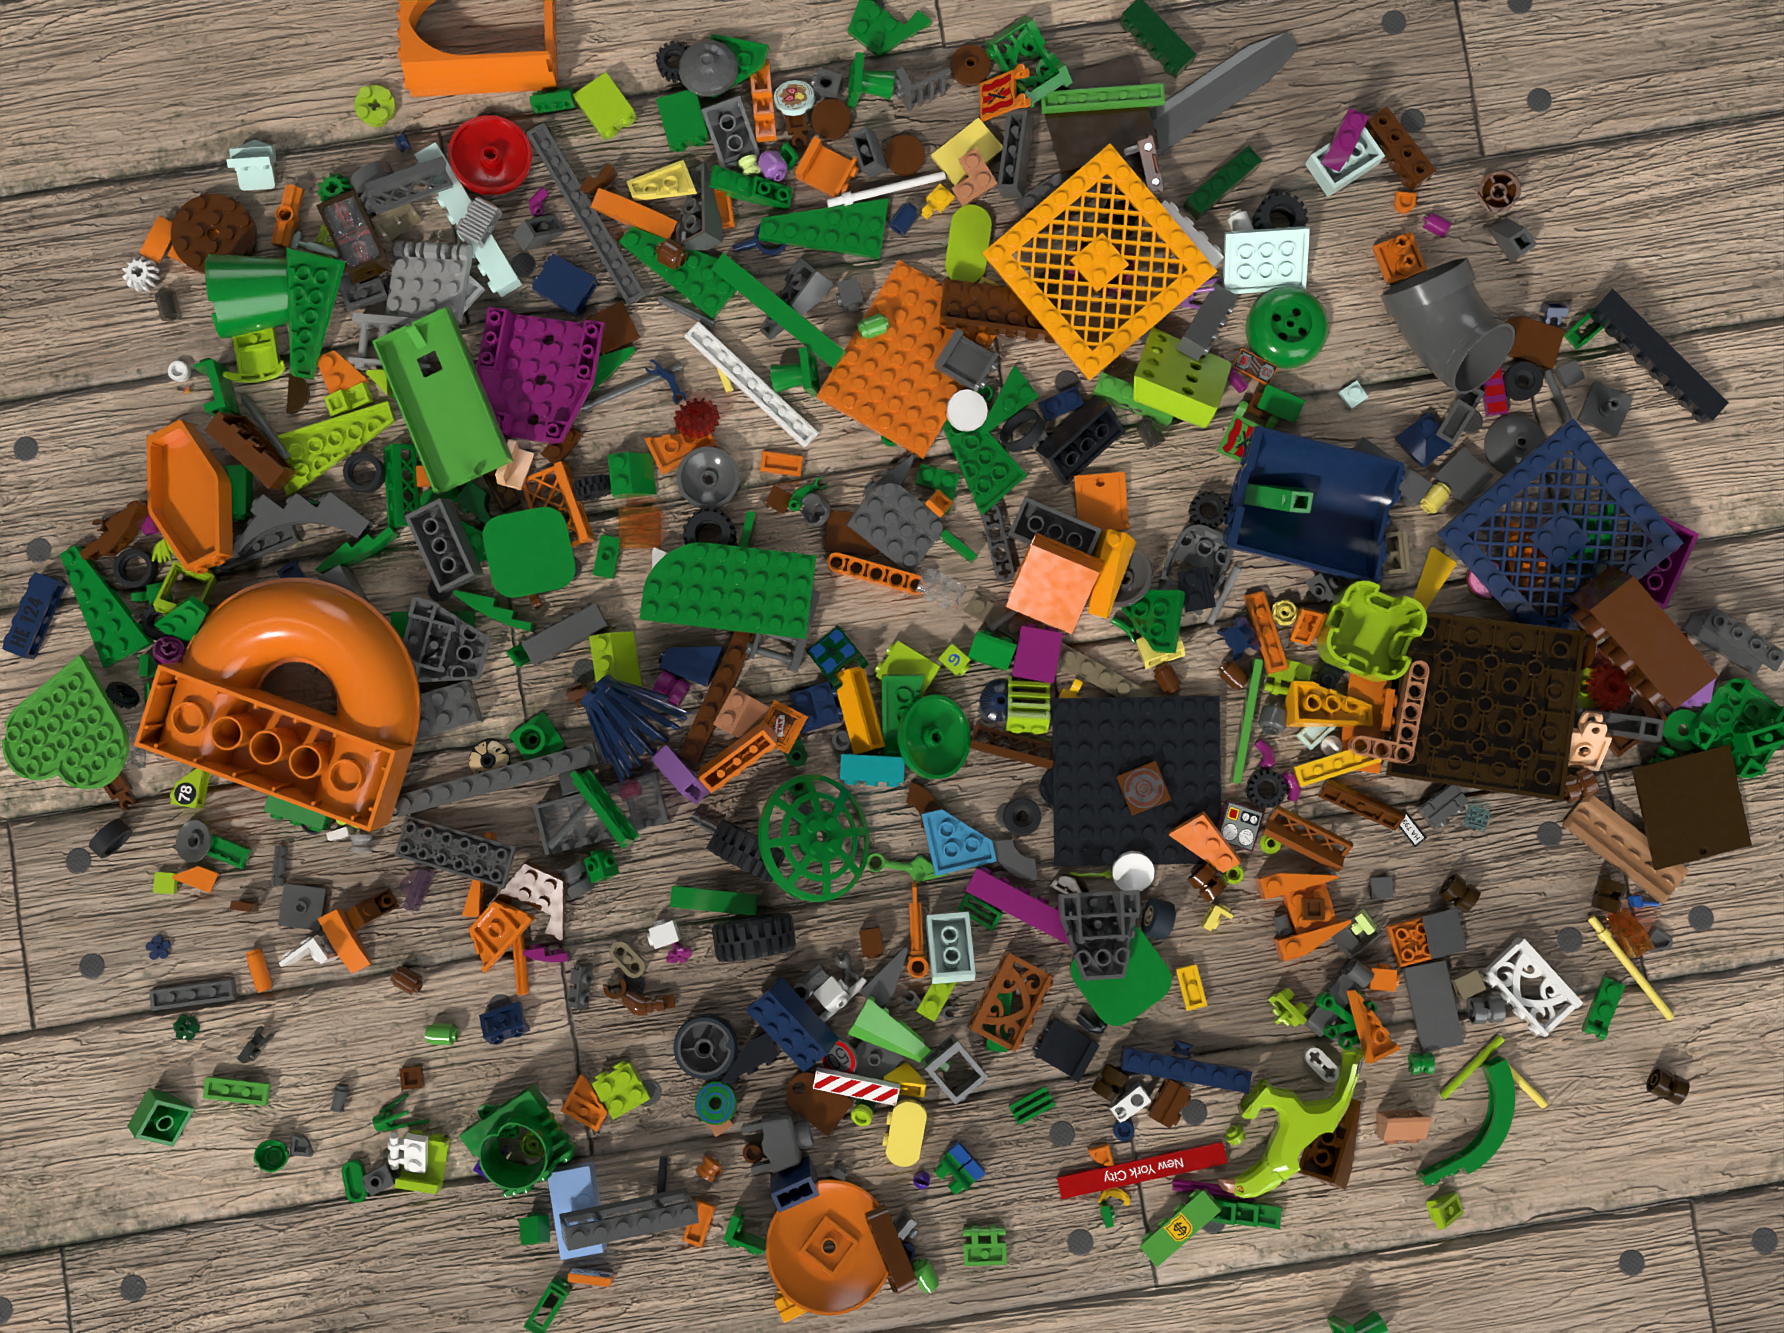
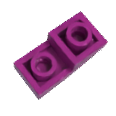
(541, 953)

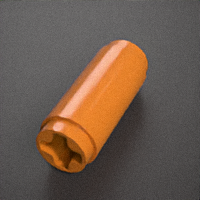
(259, 970)

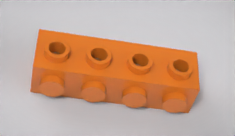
(738, 756)

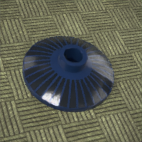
(989, 702)

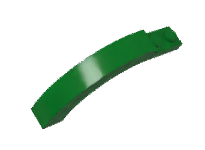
(1491, 1134)

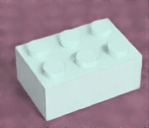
(1363, 159)
(950, 947)

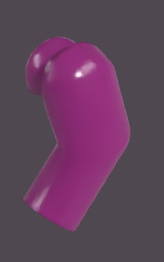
(1291, 780)

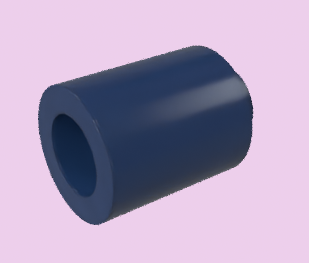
(903, 218)

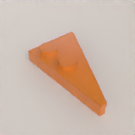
(1371, 1033)

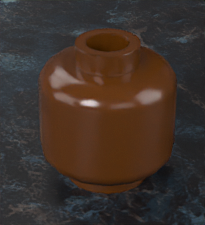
(671, 253)

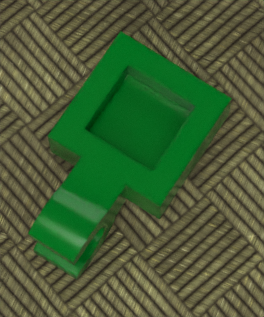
(150, 595)

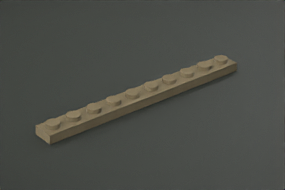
(1068, 657)

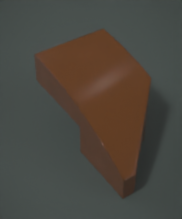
(603, 180)

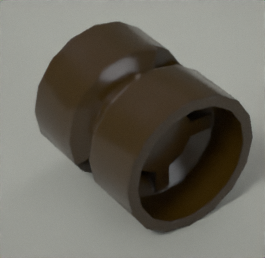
(1463, 895)
(1608, 895)
(1110, 1082)
(1669, 1086)

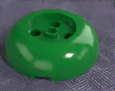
(1263, 331)

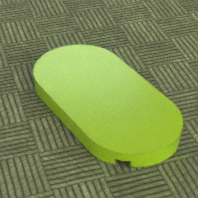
(966, 243)

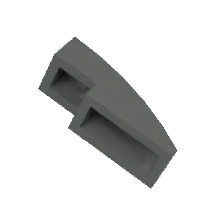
(1458, 415)

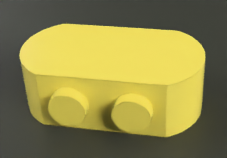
(905, 1132)

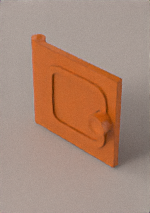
(1102, 500)

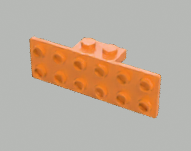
(1382, 701)

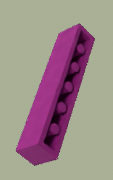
(1016, 902)

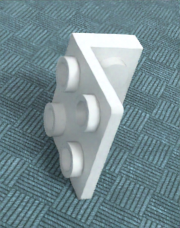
(320, 950)

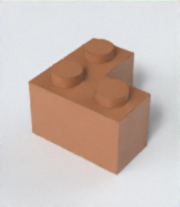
(979, 179)

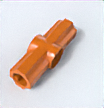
(290, 204)

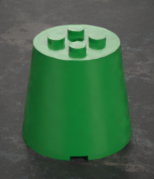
(246, 293)

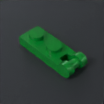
(1603, 1007)

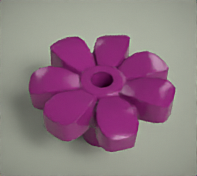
(678, 953)

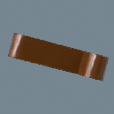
(891, 1250)

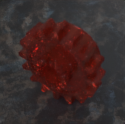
(697, 418)
(1599, 691)

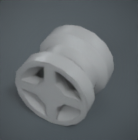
(361, 843)

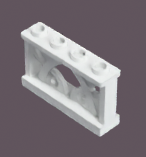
(1560, 993)

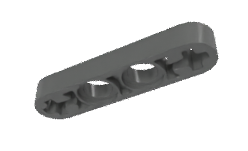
(1000, 542)

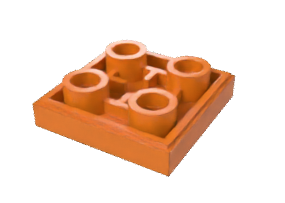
(1408, 942)

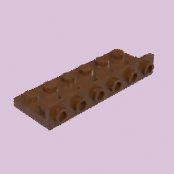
(989, 310)

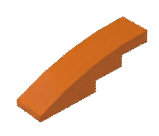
(763, 104)
(633, 214)

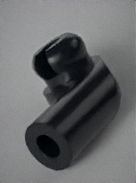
(1090, 1026)

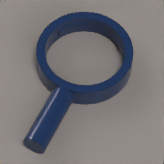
(754, 242)

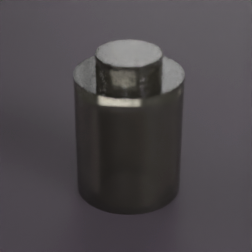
(168, 304)
(1150, 433)

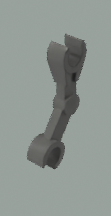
(916, 1001)

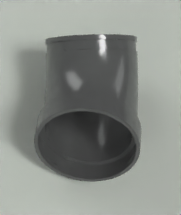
(1450, 325)

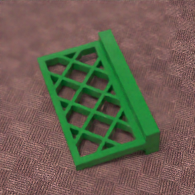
(605, 807)

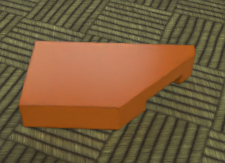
(198, 877)

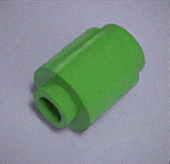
(873, 326)
(441, 1034)
(925, 1275)

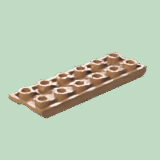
(1622, 847)

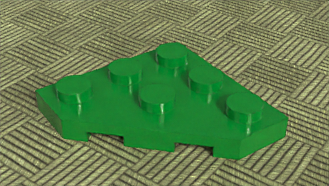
(749, 54)
(1158, 618)

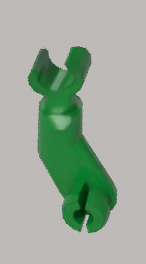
(796, 500)

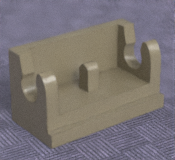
(396, 221)
(1398, 554)

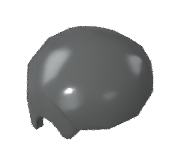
(815, 509)

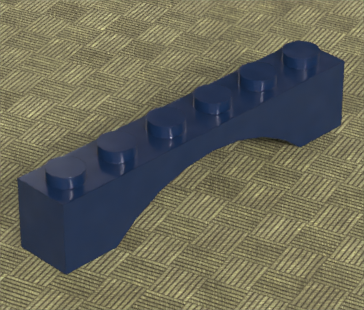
(1185, 1070)

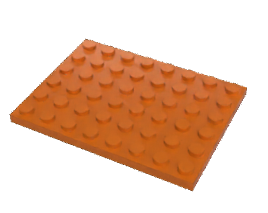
(892, 377)

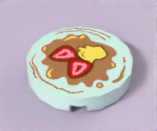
(794, 97)

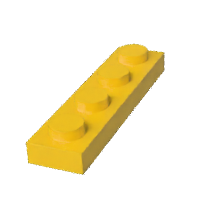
(1331, 766)

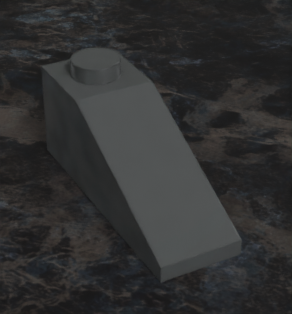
(885, 981)

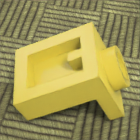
(1212, 919)

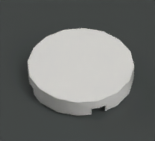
(966, 410)
(1133, 871)

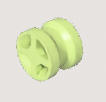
(749, 166)

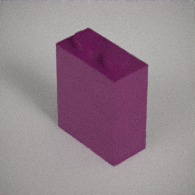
(1344, 139)
(1037, 653)

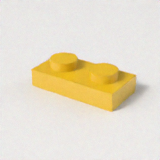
(1191, 987)

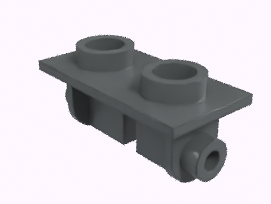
(580, 996)

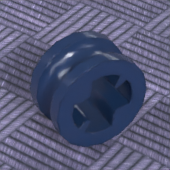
(402, 142)
(1182, 1047)
(910, 1247)

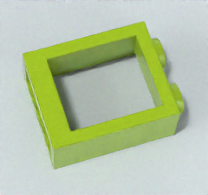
(162, 605)

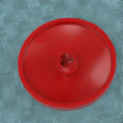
(490, 155)

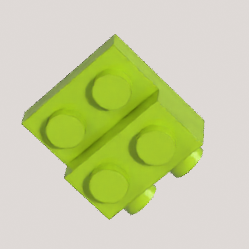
(621, 1089)

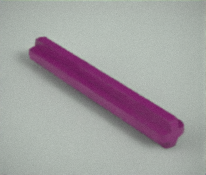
(1213, 1189)

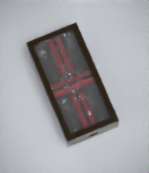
(354, 236)

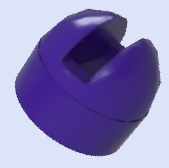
(922, 1175)

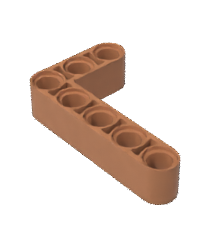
(1402, 721)

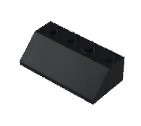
(1080, 439)

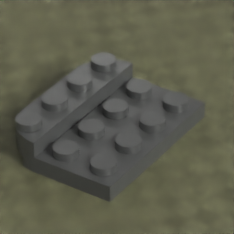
(896, 524)

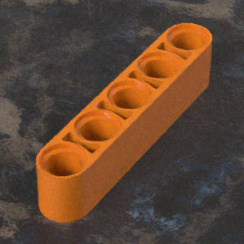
(868, 567)

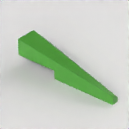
(880, 1029)

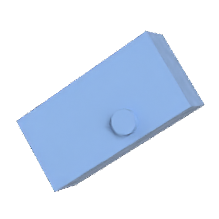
(570, 1190)

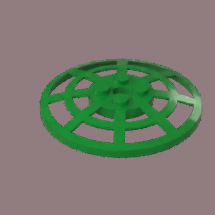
(807, 839)

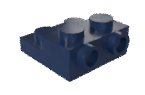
(818, 705)

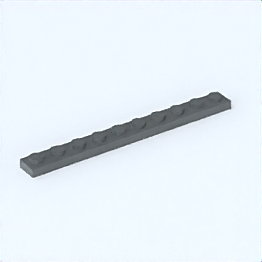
(585, 214)
(497, 779)

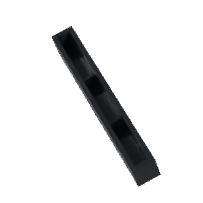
(1656, 356)

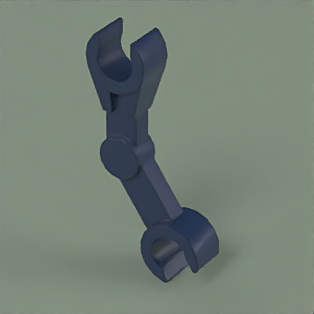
(670, 378)

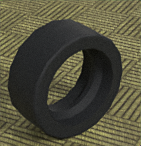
(349, 466)
(120, 568)
(110, 838)

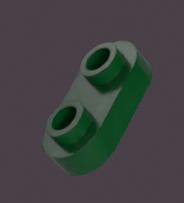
(799, 748)

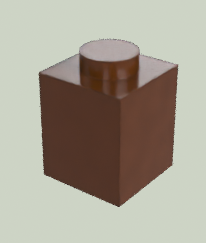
(871, 942)

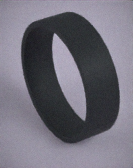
(1029, 439)

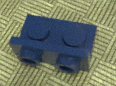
(503, 1023)

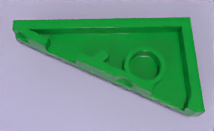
(609, 363)
(1013, 397)

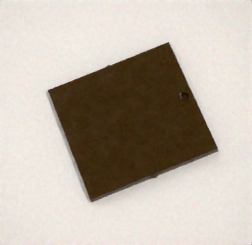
(1084, 134)
(1691, 807)

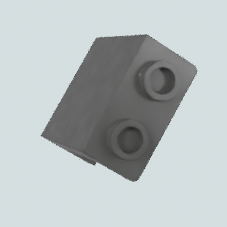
(966, 362)

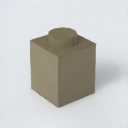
(1468, 983)

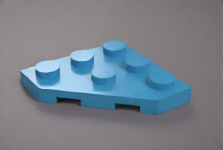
(955, 844)

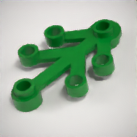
(1349, 1023)

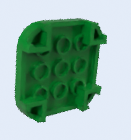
(529, 552)
(1731, 707)
(1125, 998)

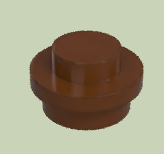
(753, 1152)

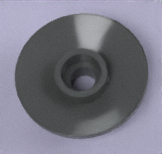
(193, 841)

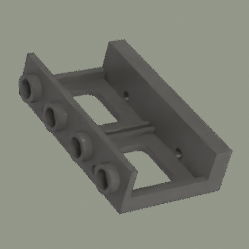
(1733, 641)

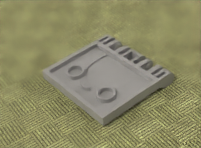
(428, 280)

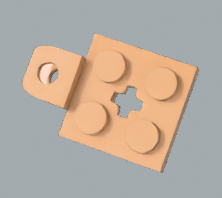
(1590, 735)

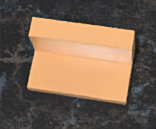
(515, 472)

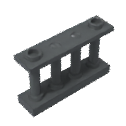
(791, 659)

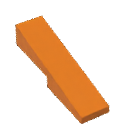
(475, 900)

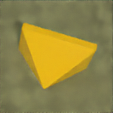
(910, 1081)

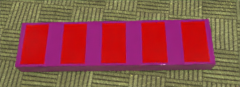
(1495, 396)

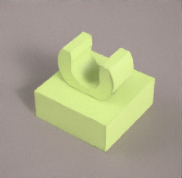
(1364, 923)

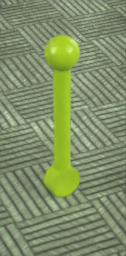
(1107, 874)

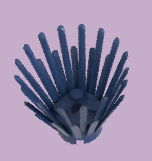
(615, 712)

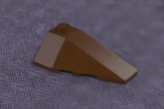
(1332, 1154)

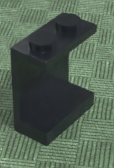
(1065, 1049)

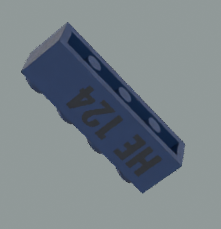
(34, 616)

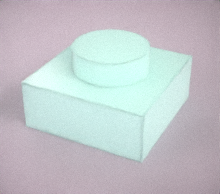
(1353, 395)

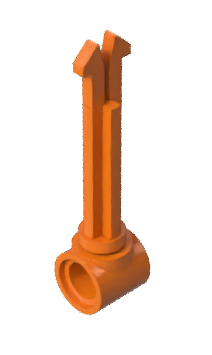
(916, 936)

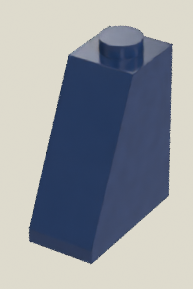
(692, 662)

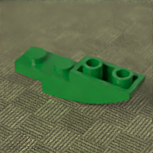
(751, 190)

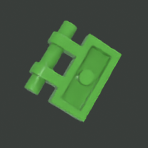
(984, 1253)

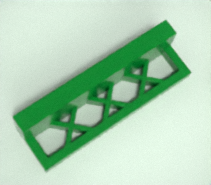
(395, 483)

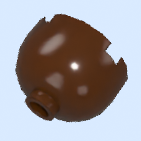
(1499, 190)

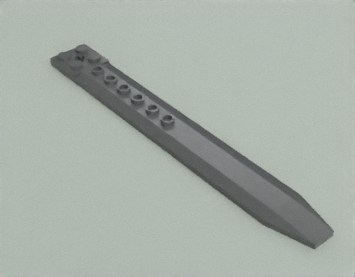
(1191, 108)

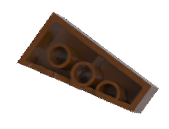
(251, 448)

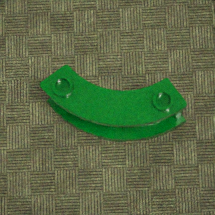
(1050, 80)

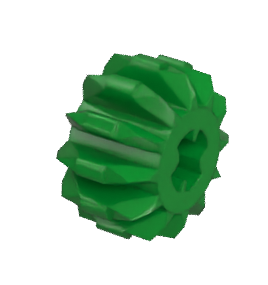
(333, 186)

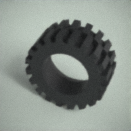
(742, 849)

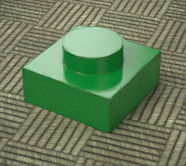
(1108, 1214)

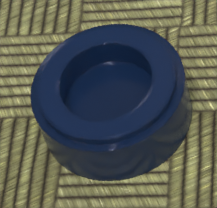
(1123, 1130)

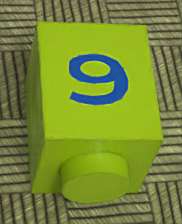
(955, 660)

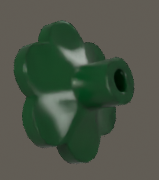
(190, 1027)

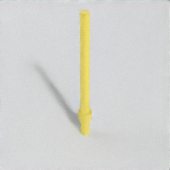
(1606, 936)

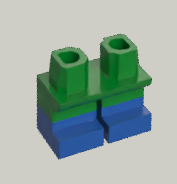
(961, 1166)

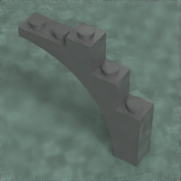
(298, 510)

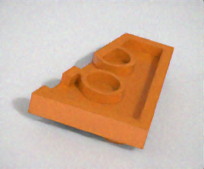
(671, 449)
(1206, 841)

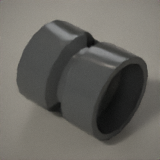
(577, 880)
(1490, 1009)

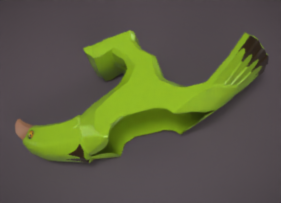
(1295, 1128)

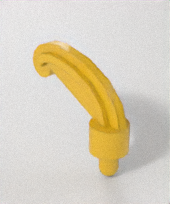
(1114, 1192)

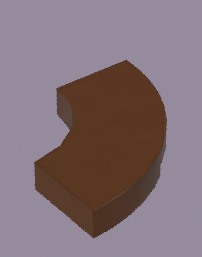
(921, 800)

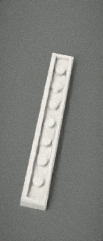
(751, 384)

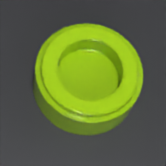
(862, 1115)

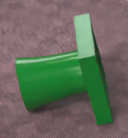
(867, 81)
(797, 374)
(548, 738)
(1369, 1324)

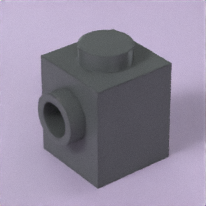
(849, 295)
(379, 1179)

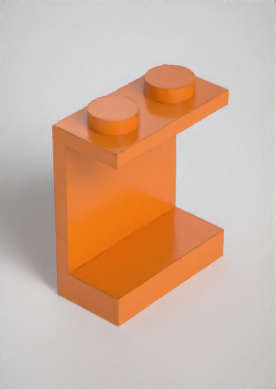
(826, 169)

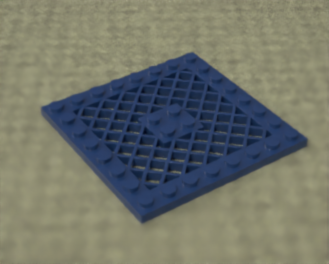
(1558, 535)

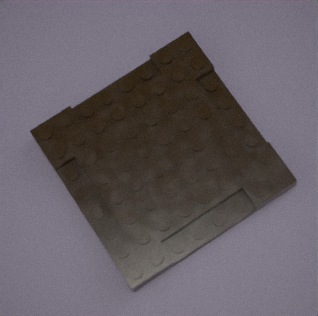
(1494, 705)

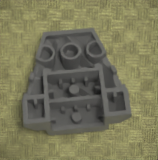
(443, 644)
(1100, 930)

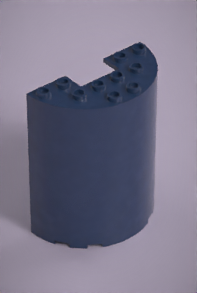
(1347, 508)

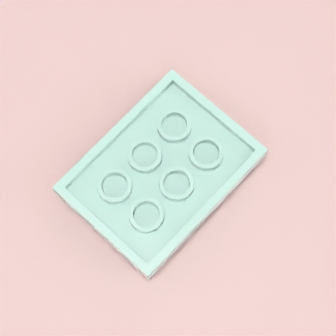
(1265, 259)

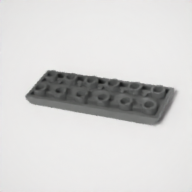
(455, 851)

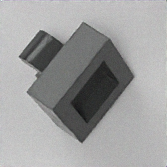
(905, 1225)

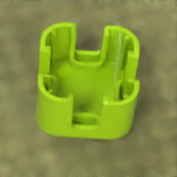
(1370, 632)

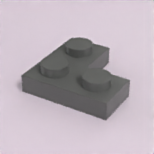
(363, 294)

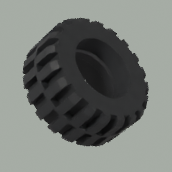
(754, 937)

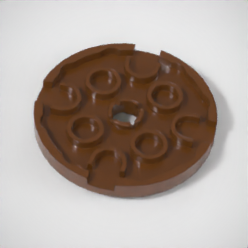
(208, 213)

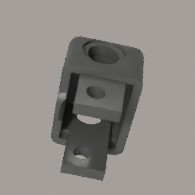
(781, 1140)

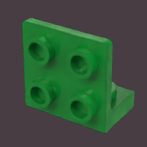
(736, 1237)

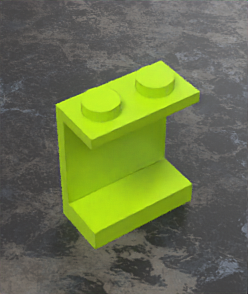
(433, 1179)

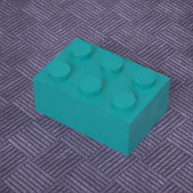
(872, 770)

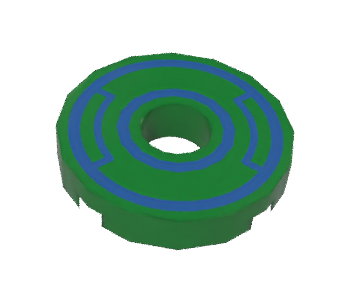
(707, 1094)

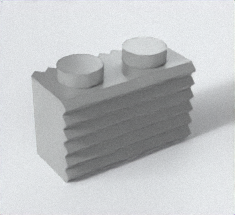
(478, 222)

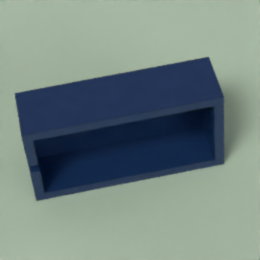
(792, 1024)

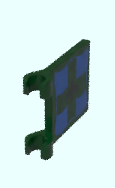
(834, 653)

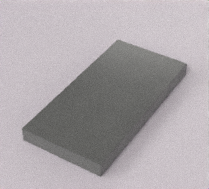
(1433, 1005)

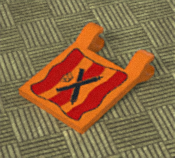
(1000, 94)

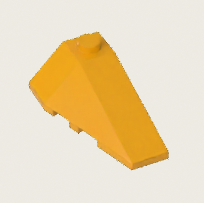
(1116, 551)
(1316, 706)

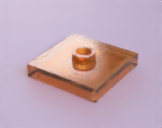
(639, 527)

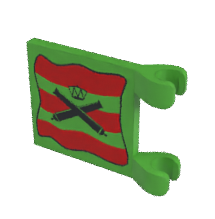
(1239, 431)

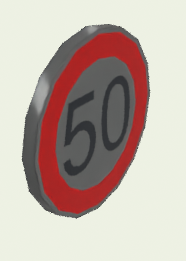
(841, 1058)

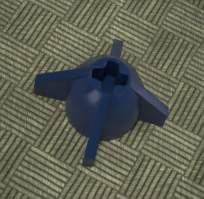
(1240, 637)

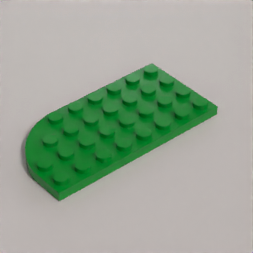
(731, 589)

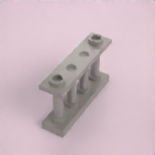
(385, 324)

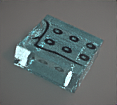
(1476, 818)

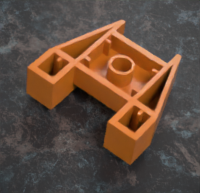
(1306, 933)

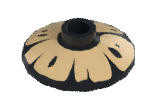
(490, 748)

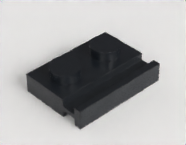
(1197, 589)

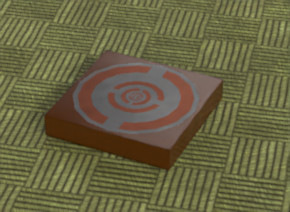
(1143, 788)

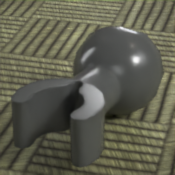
(844, 963)

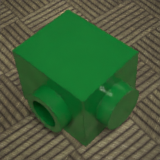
(534, 1229)

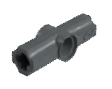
(812, 981)

